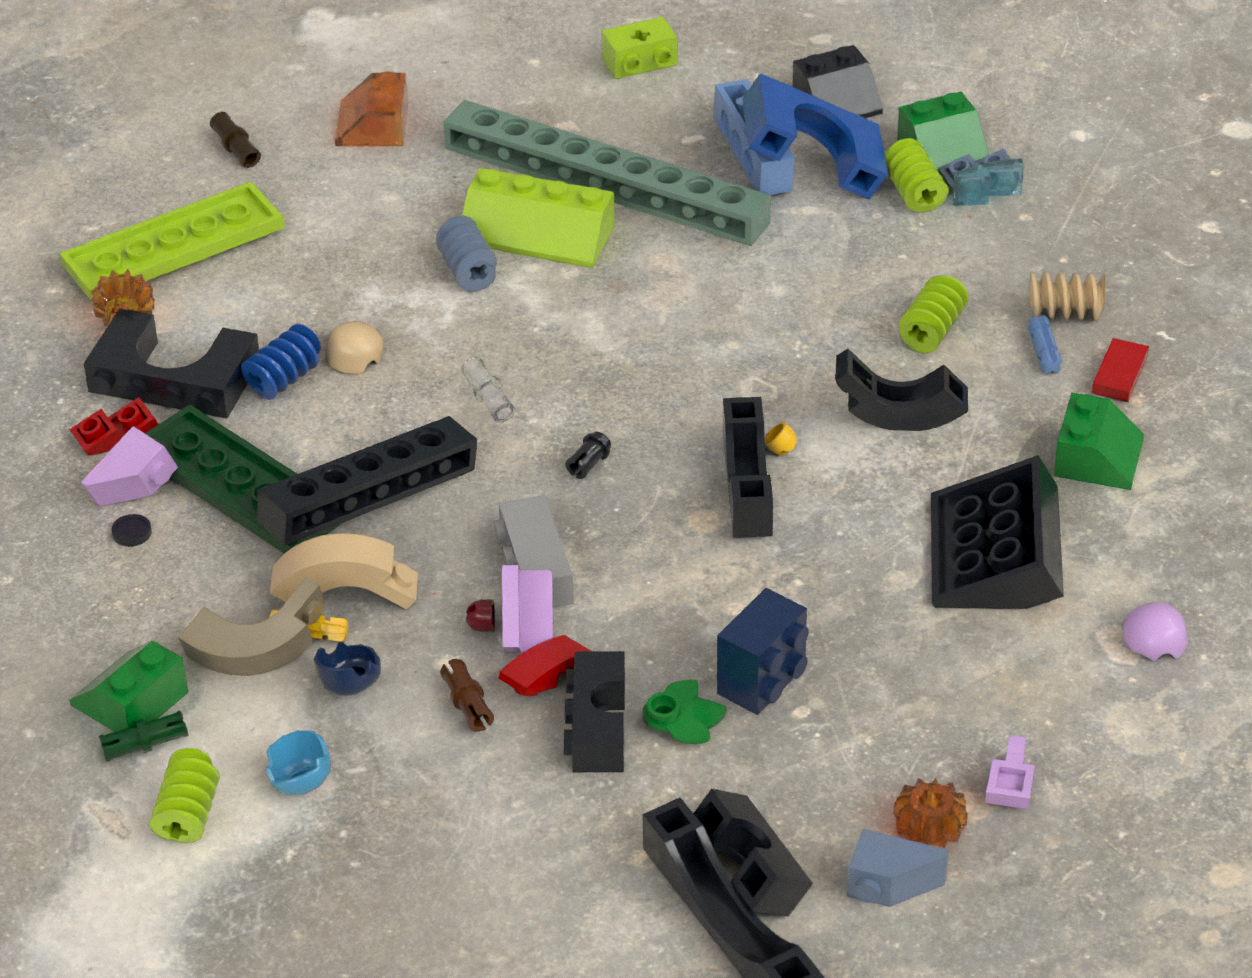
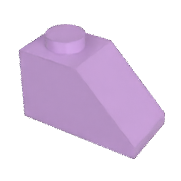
(130, 470)

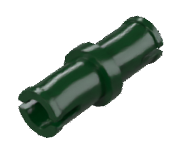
(143, 735)

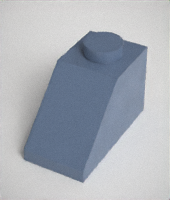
(894, 869)

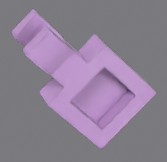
(1011, 779)

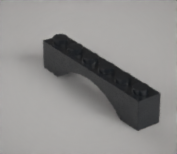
(689, 863)

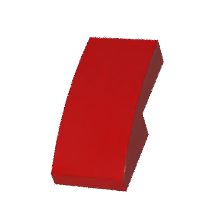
(101, 433)
(541, 665)

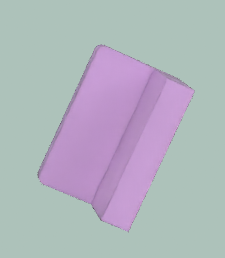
(526, 608)

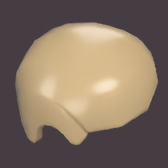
(353, 347)

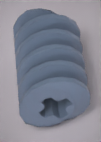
(467, 253)

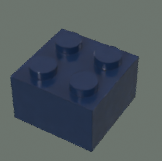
(762, 651)

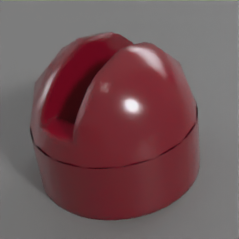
(481, 615)

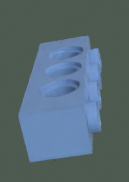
(762, 171)

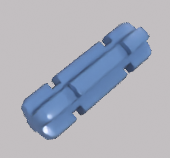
(1044, 344)

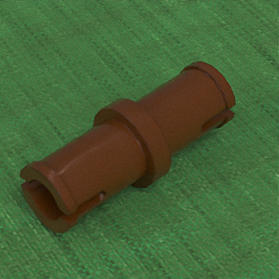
(467, 695)

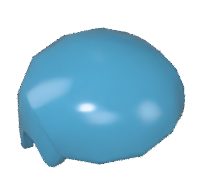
(298, 762)

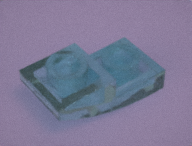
(988, 179)

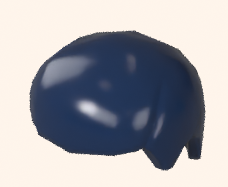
(348, 668)

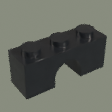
(596, 735)
(768, 872)

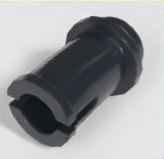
(594, 447)

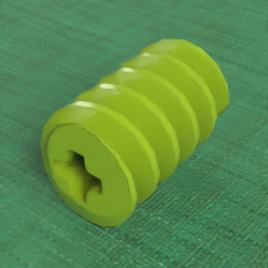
(915, 175)
(933, 313)
(185, 796)

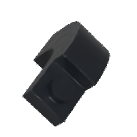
(901, 405)

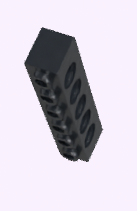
(366, 480)

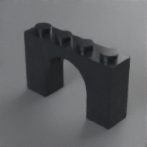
(211, 384)

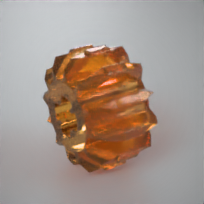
(121, 292)
(930, 813)

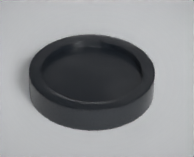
(131, 530)

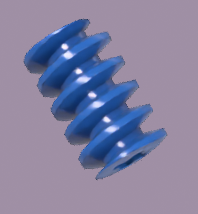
(282, 361)

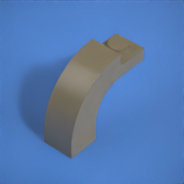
(257, 646)

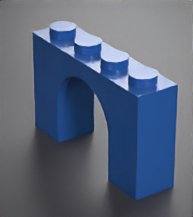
(778, 110)

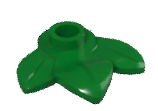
(683, 713)

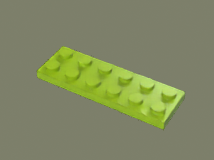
(176, 237)

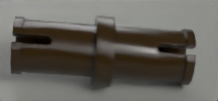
(235, 139)

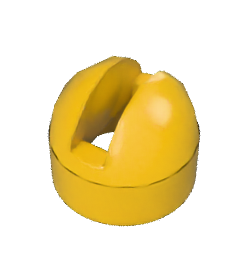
(781, 439)

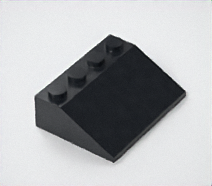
(997, 540)

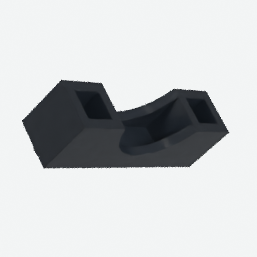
(746, 468)

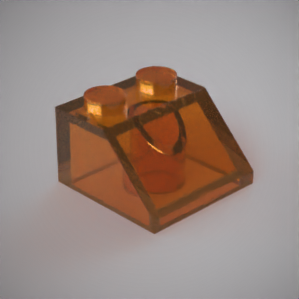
(374, 112)

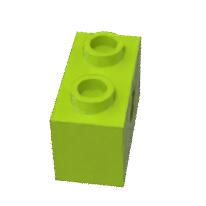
(639, 47)

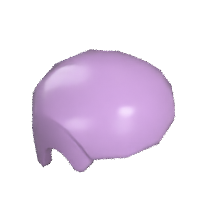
(1155, 630)

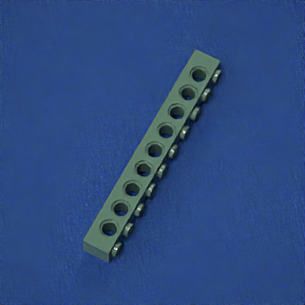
(634, 178)

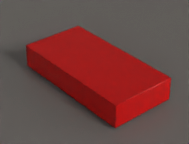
(1120, 369)

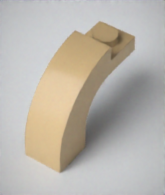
(345, 561)

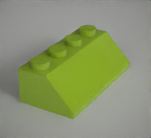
(540, 216)

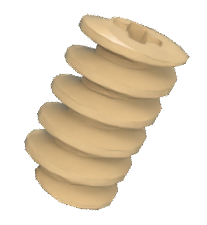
(1066, 295)

